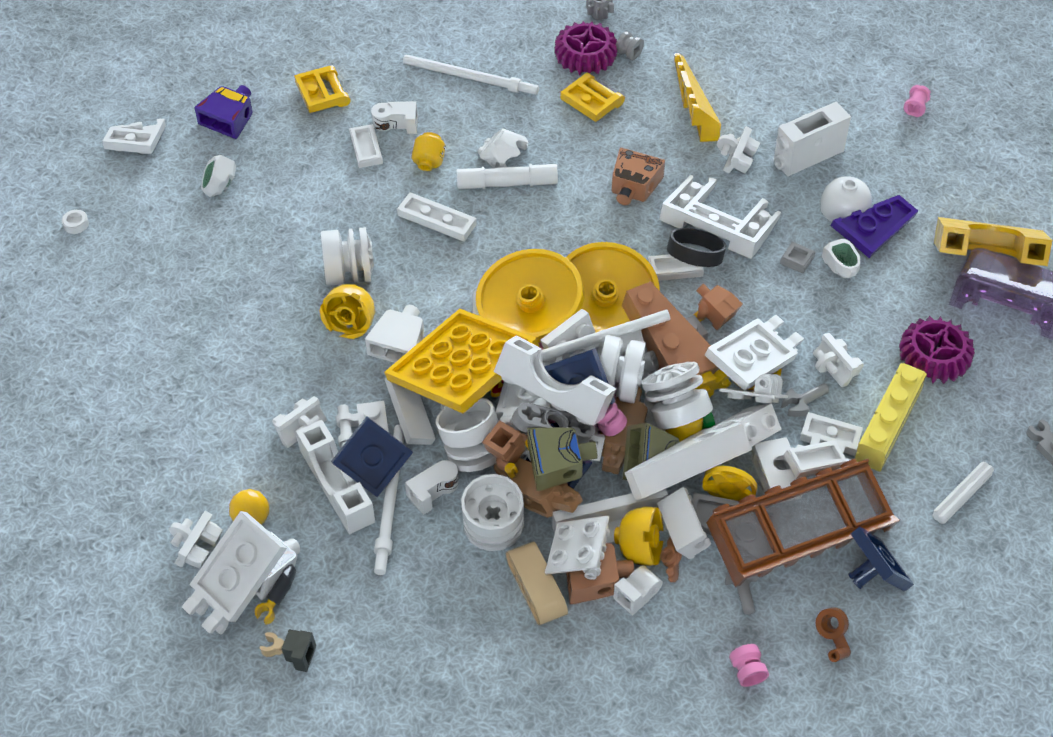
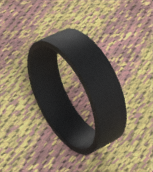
(693, 256)

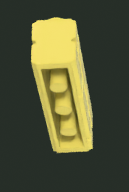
(890, 416)

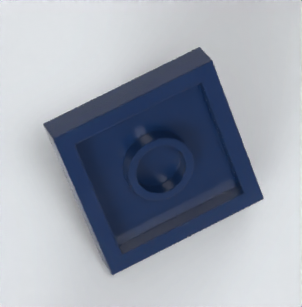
(578, 368)
(372, 456)
(879, 562)

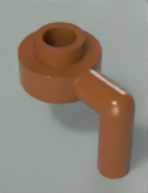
(826, 630)

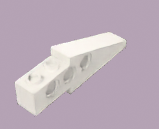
(703, 450)

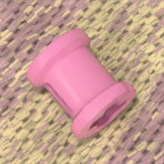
(916, 103)

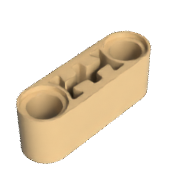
(537, 588)

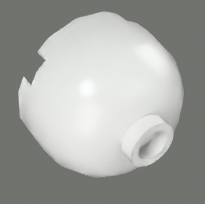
(844, 197)

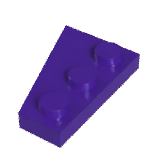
(876, 225)

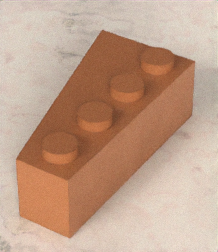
(672, 340)

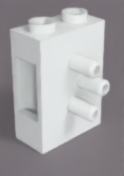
(811, 138)

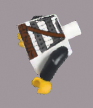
(278, 581)

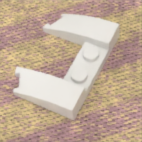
(745, 236)

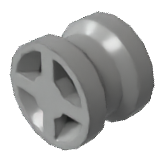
(629, 45)

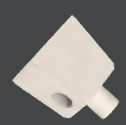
(395, 334)

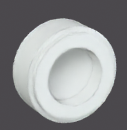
(75, 221)

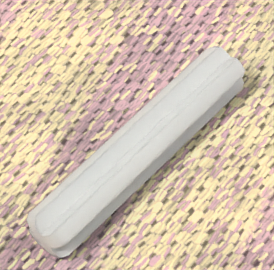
(962, 492)

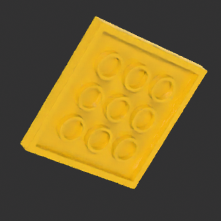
(455, 360)

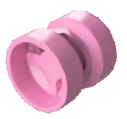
(613, 421)
(749, 666)

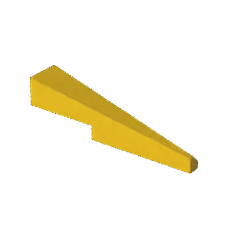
(694, 99)

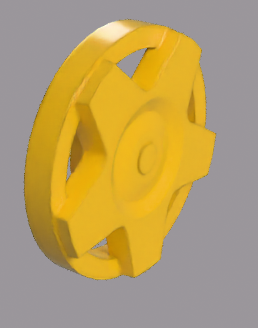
(729, 483)

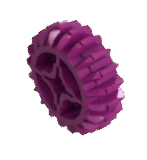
(585, 47)
(946, 362)

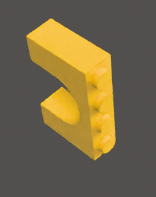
(1025, 244)

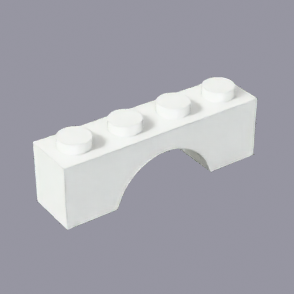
(523, 365)
(344, 494)

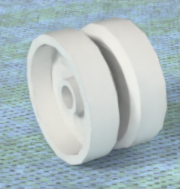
(623, 369)

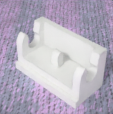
(683, 523)

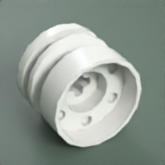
(346, 256)
(677, 399)
(465, 434)
(493, 499)

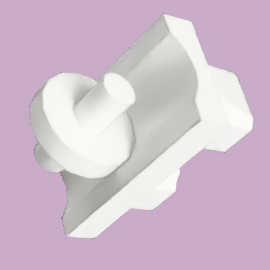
(735, 148)
(833, 358)
(304, 414)
(203, 530)

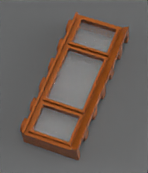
(799, 520)

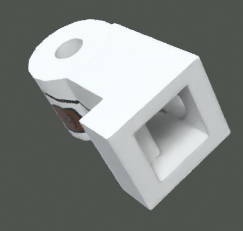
(395, 116)
(432, 483)

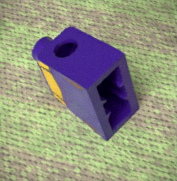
(225, 110)

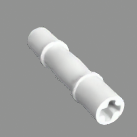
(507, 176)

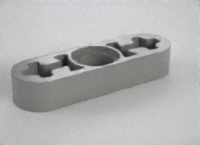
(537, 416)

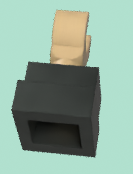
(296, 648)

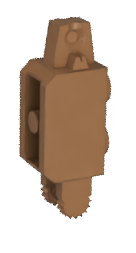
(614, 446)
(544, 501)

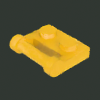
(315, 93)
(591, 102)

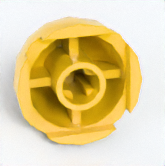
(348, 306)
(640, 535)

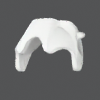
(502, 147)

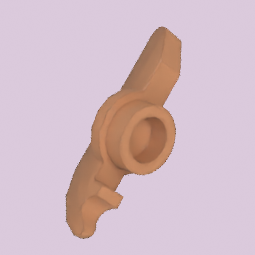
(671, 559)

